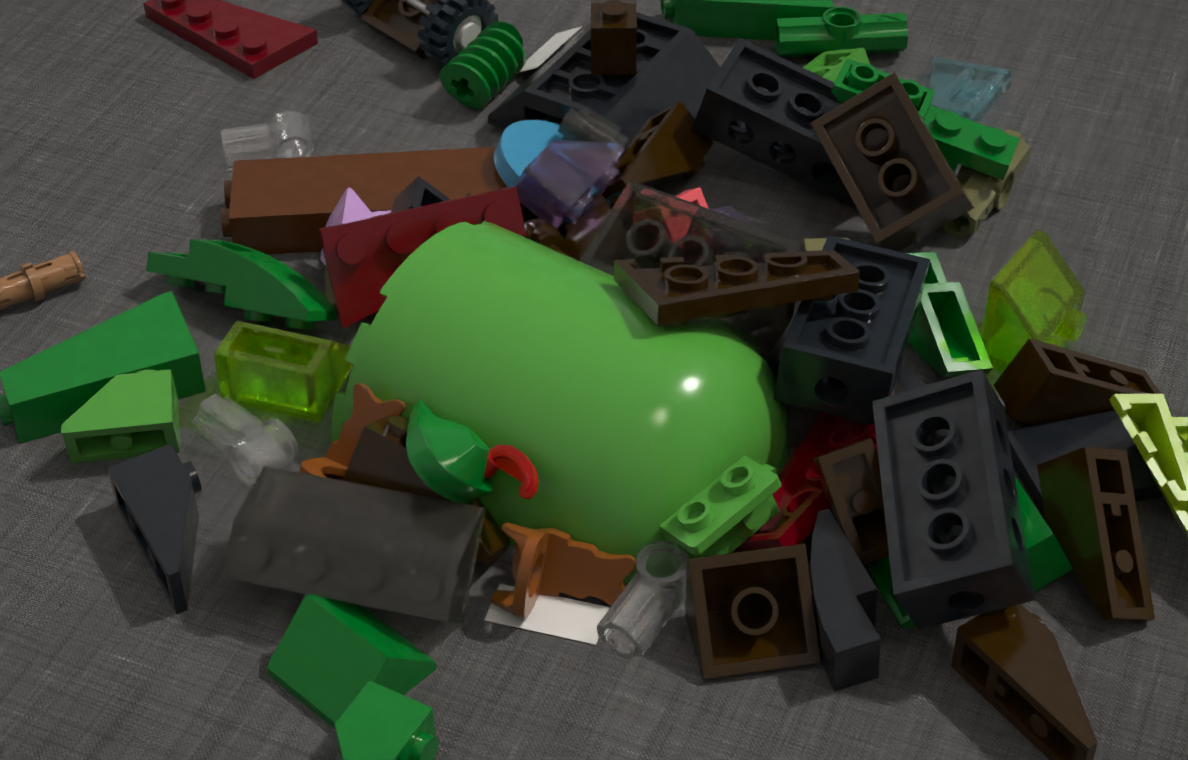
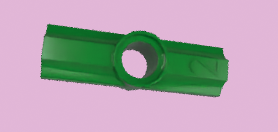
(840, 30)

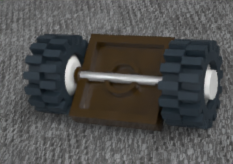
(427, 26)

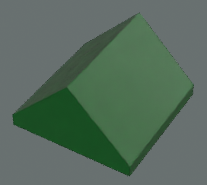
(335, 652)

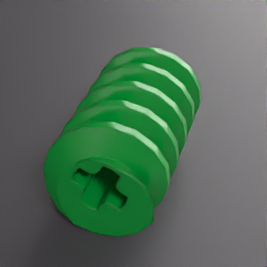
(484, 65)

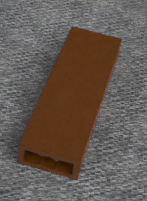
(286, 200)

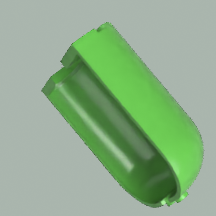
(573, 376)

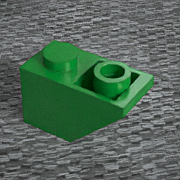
(386, 727)

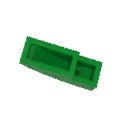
(945, 326)

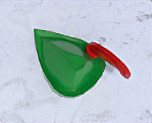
(458, 461)

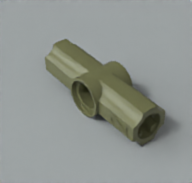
(986, 191)

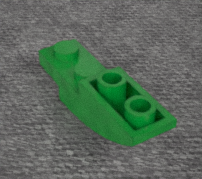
(959, 138)
(248, 281)

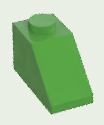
(125, 418)

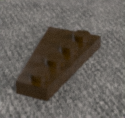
(734, 284)

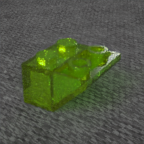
(280, 370)

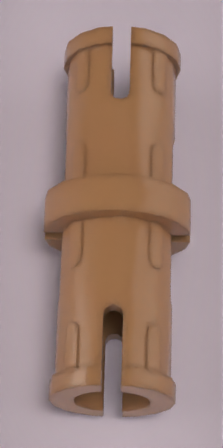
(39, 279)

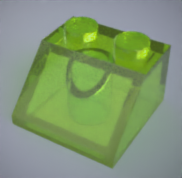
(1032, 299)

